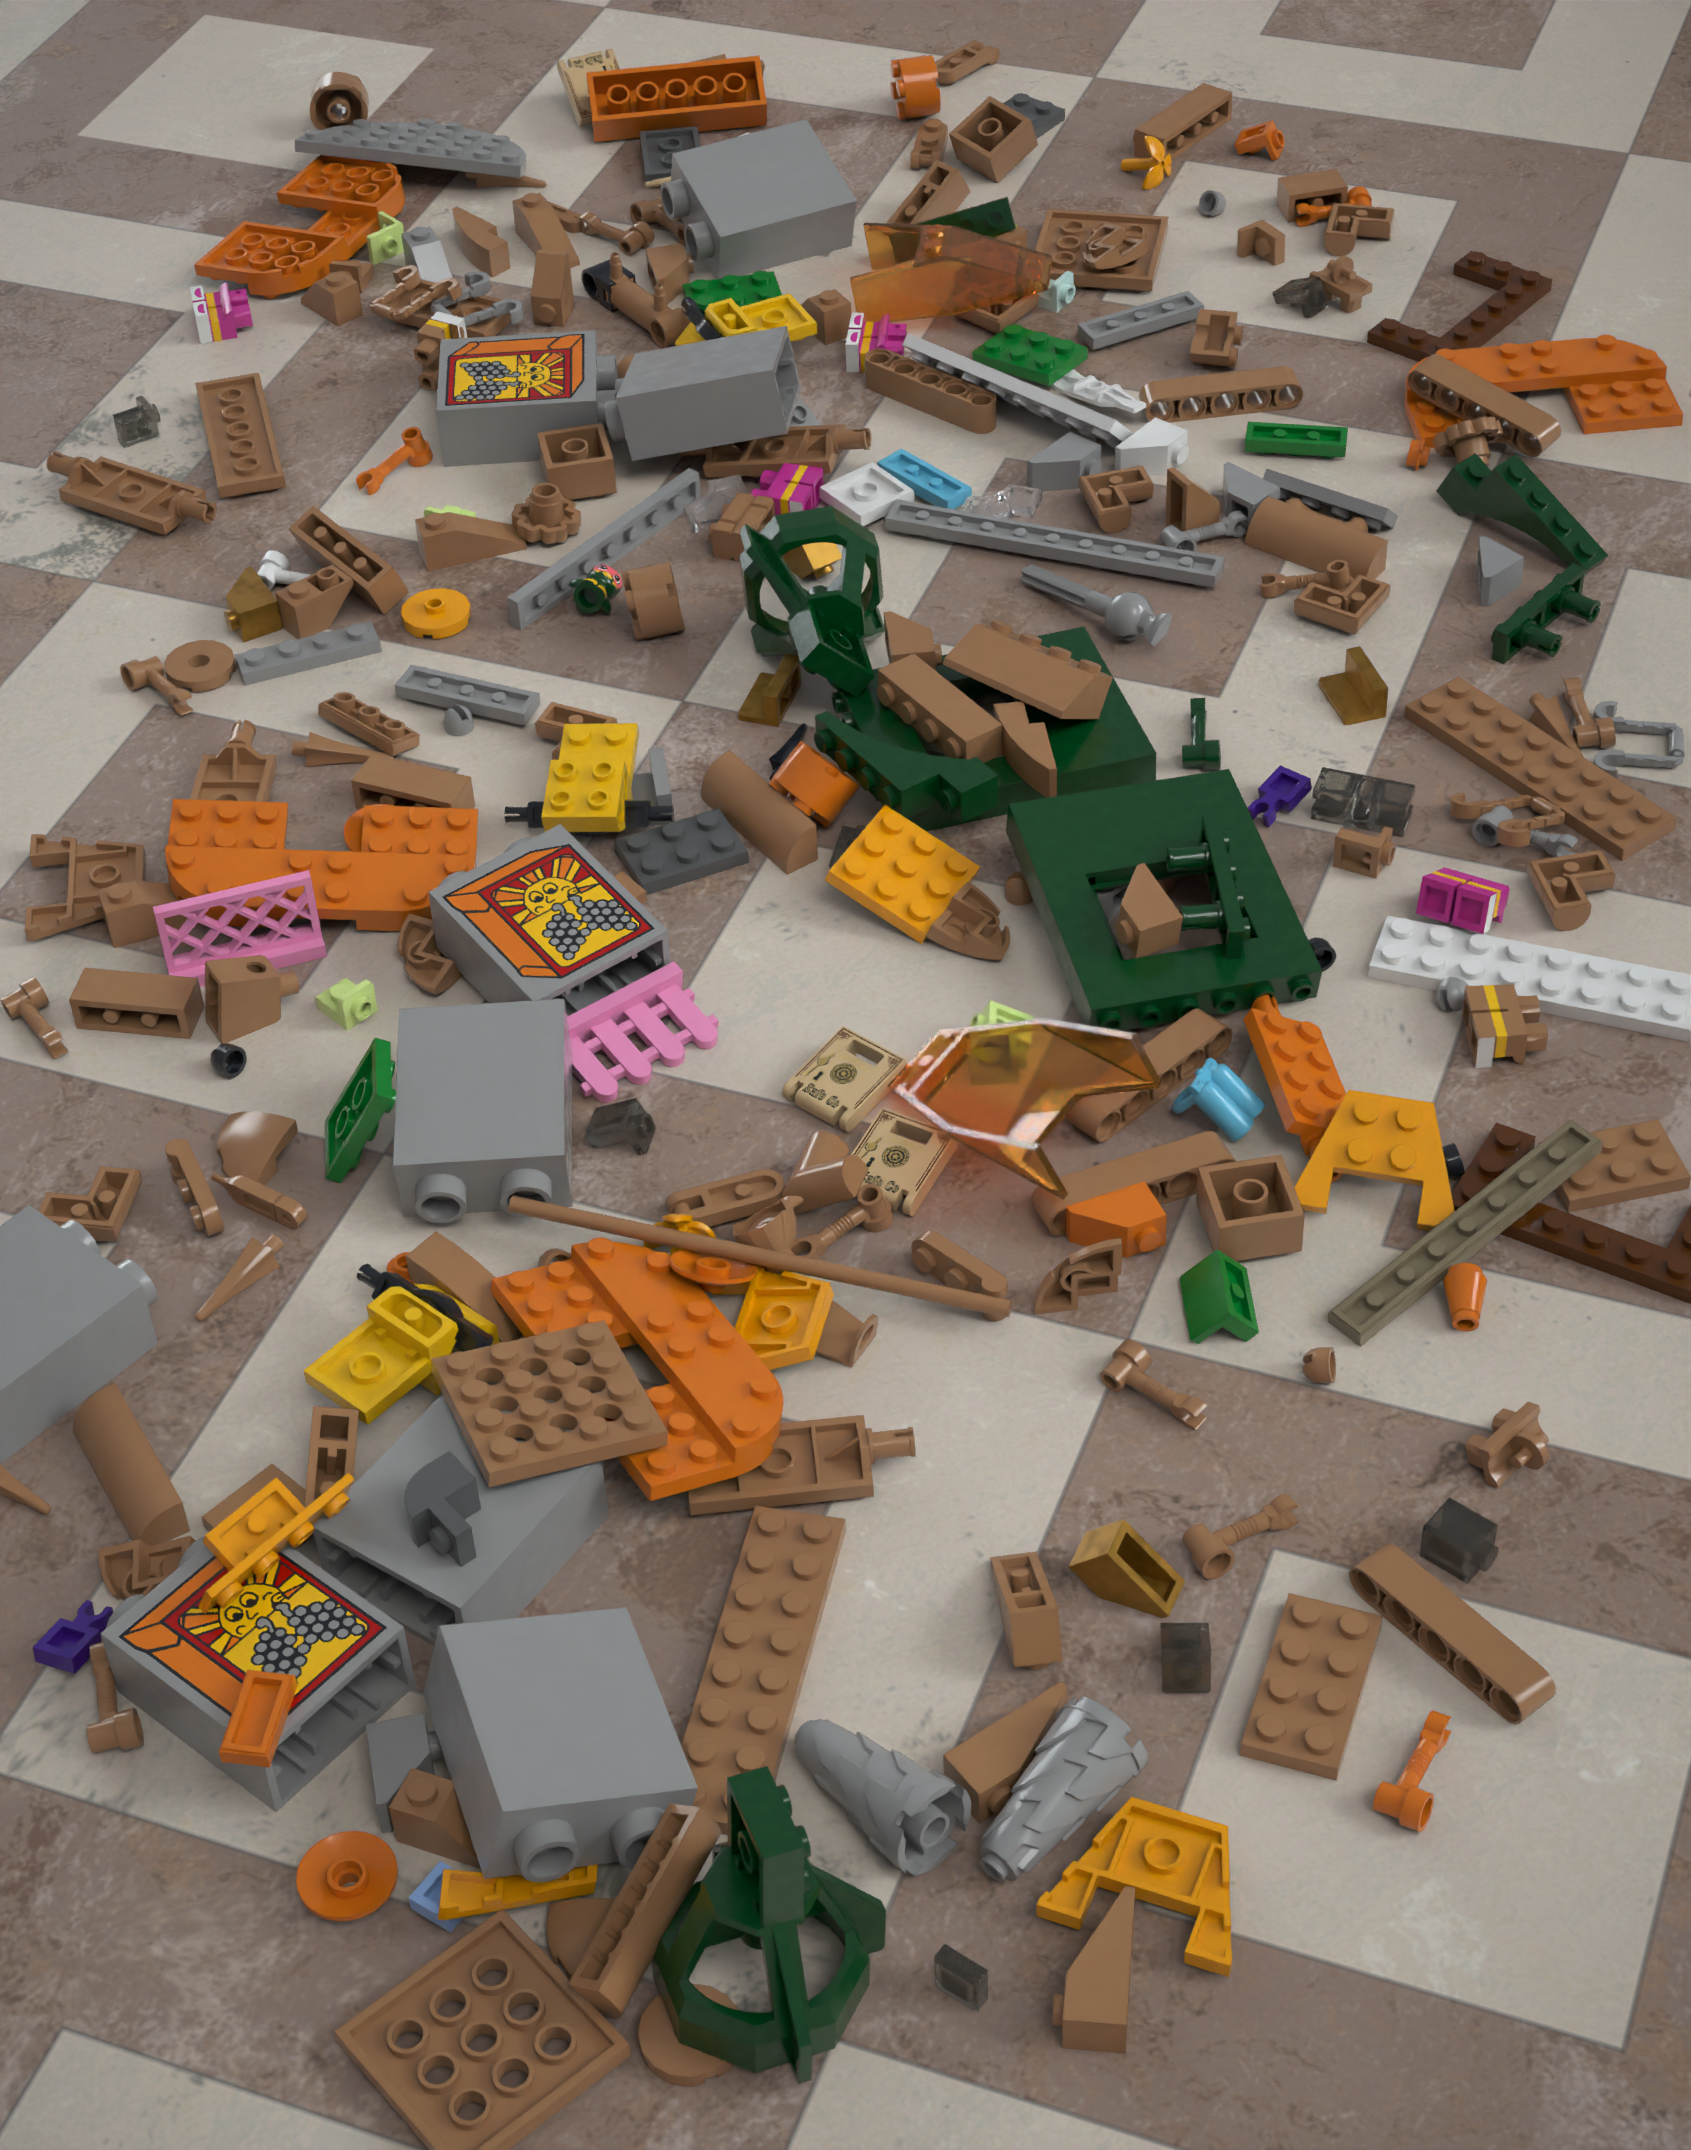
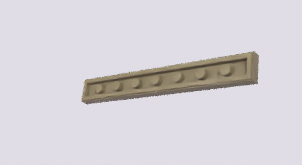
(1464, 1232)

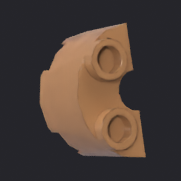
(1216, 338)

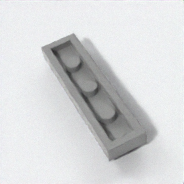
(1139, 320)
(1341, 505)
(308, 653)
(478, 696)

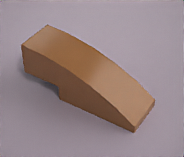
(481, 243)
(1027, 748)
(460, 1275)

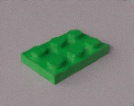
(742, 289)
(1030, 354)
(359, 1110)

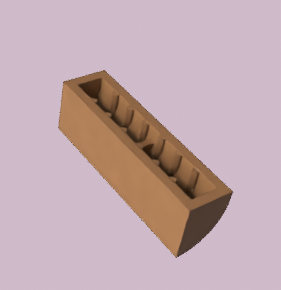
(1314, 540)
(760, 813)
(129, 1469)
(645, 1908)

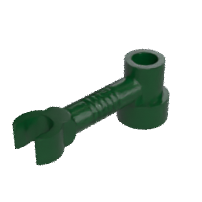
(1200, 751)

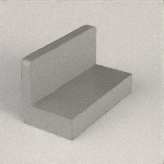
(654, 785)

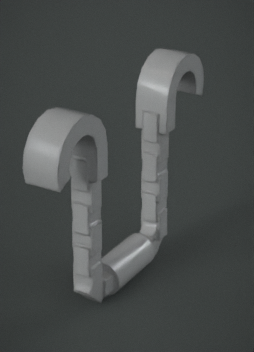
(480, 285)
(1610, 759)

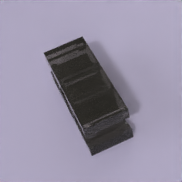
(1362, 801)

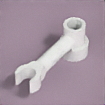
(274, 569)

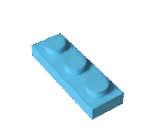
(926, 480)

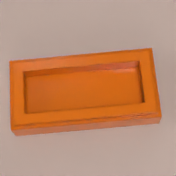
(258, 1718)

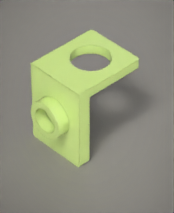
(386, 241)

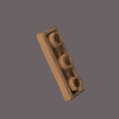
(368, 723)

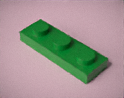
(1296, 439)

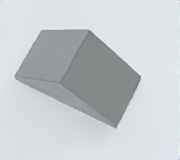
(1497, 570)

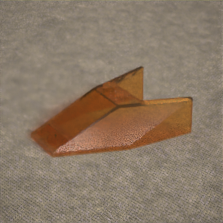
(942, 272)
(1015, 1081)

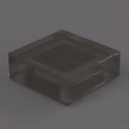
(961, 1977)

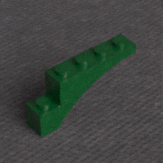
(1521, 500)
(905, 778)

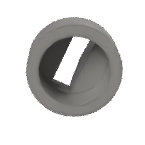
(1212, 203)
(458, 721)
(1451, 994)

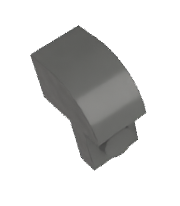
(437, 1505)

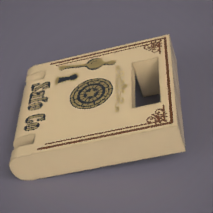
(575, 80)
(841, 1081)
(900, 1163)

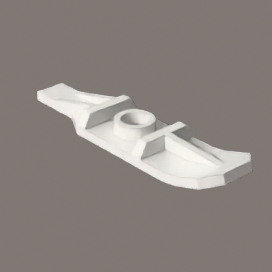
(1096, 392)

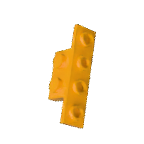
(260, 1529)

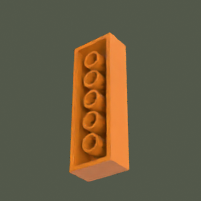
(677, 96)

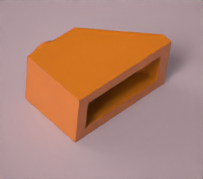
(1123, 1214)

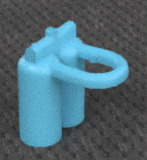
(1221, 1098)

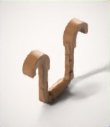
(407, 279)
(1512, 831)

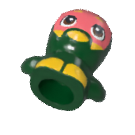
(596, 590)

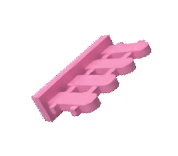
(630, 1010)

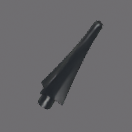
(781, 755)

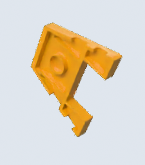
(1382, 1141)
(782, 1315)
(1170, 1862)
(470, 1894)

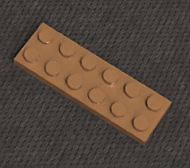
(240, 435)

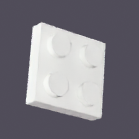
(865, 493)

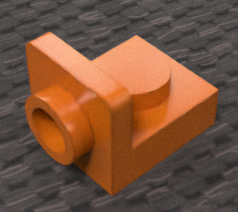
(1261, 136)

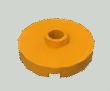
(436, 613)

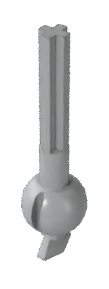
(1126, 615)

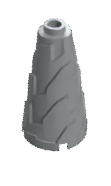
(1071, 1776)
(886, 1794)

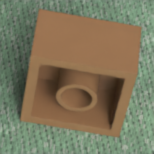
(993, 139)
(578, 461)
(1250, 1208)

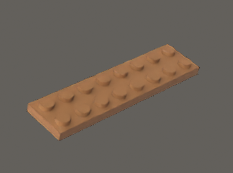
(1541, 766)
(760, 1651)

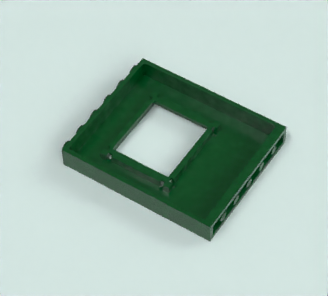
(1085, 751)
(1106, 837)

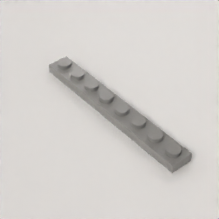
(603, 548)

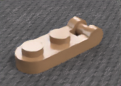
(964, 61)
(929, 144)
(193, 1187)
(729, 1197)
(957, 1268)

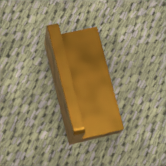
(1358, 692)
(772, 694)

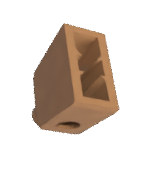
(244, 995)

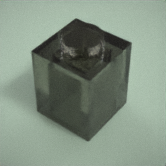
(1459, 1541)

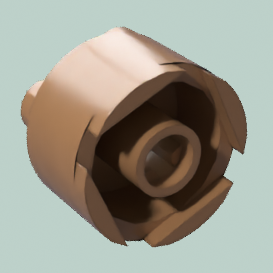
(338, 89)
(653, 600)

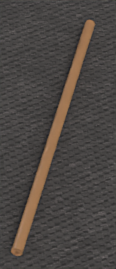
(761, 1256)

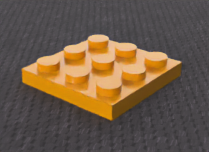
(901, 873)

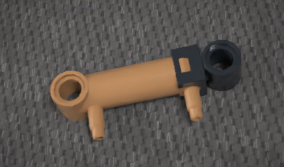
(619, 291)

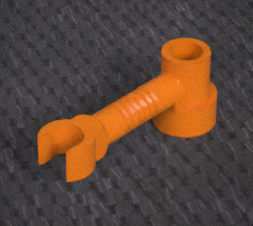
(1355, 196)
(414, 449)
(1405, 1799)

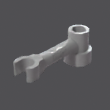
(1186, 540)
(1486, 830)

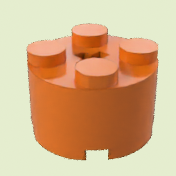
(915, 87)
(814, 784)

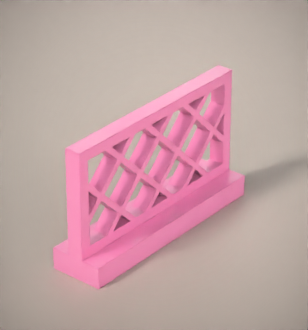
(281, 946)

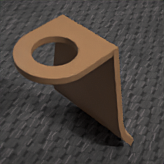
(845, 1336)

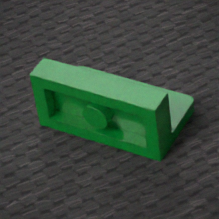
(1218, 1296)

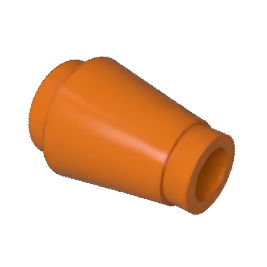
(1465, 1295)

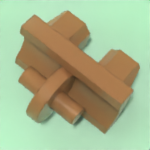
(1342, 282)
(1514, 1444)

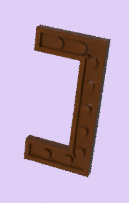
(1516, 293)
(1574, 1237)

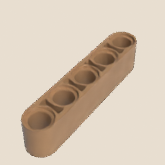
(930, 391)
(1473, 397)
(1236, 398)
(1175, 1056)
(1166, 1169)
(1452, 1633)

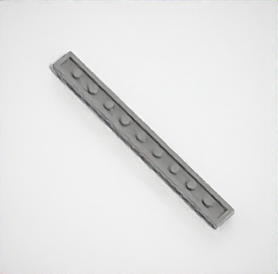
(1055, 543)

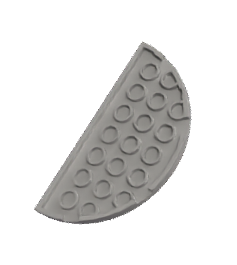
(419, 145)

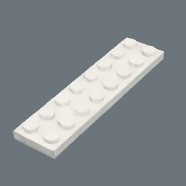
(1019, 392)
(1563, 980)

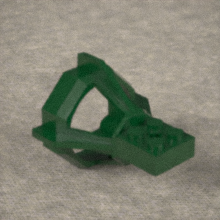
(825, 622)
(761, 1892)

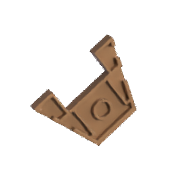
(89, 870)

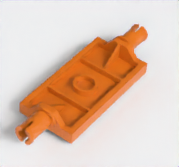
(1296, 1071)

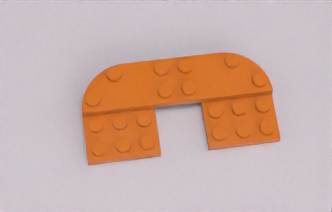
(291, 259)
(1604, 379)
(244, 842)
(720, 1395)

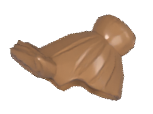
(770, 1228)

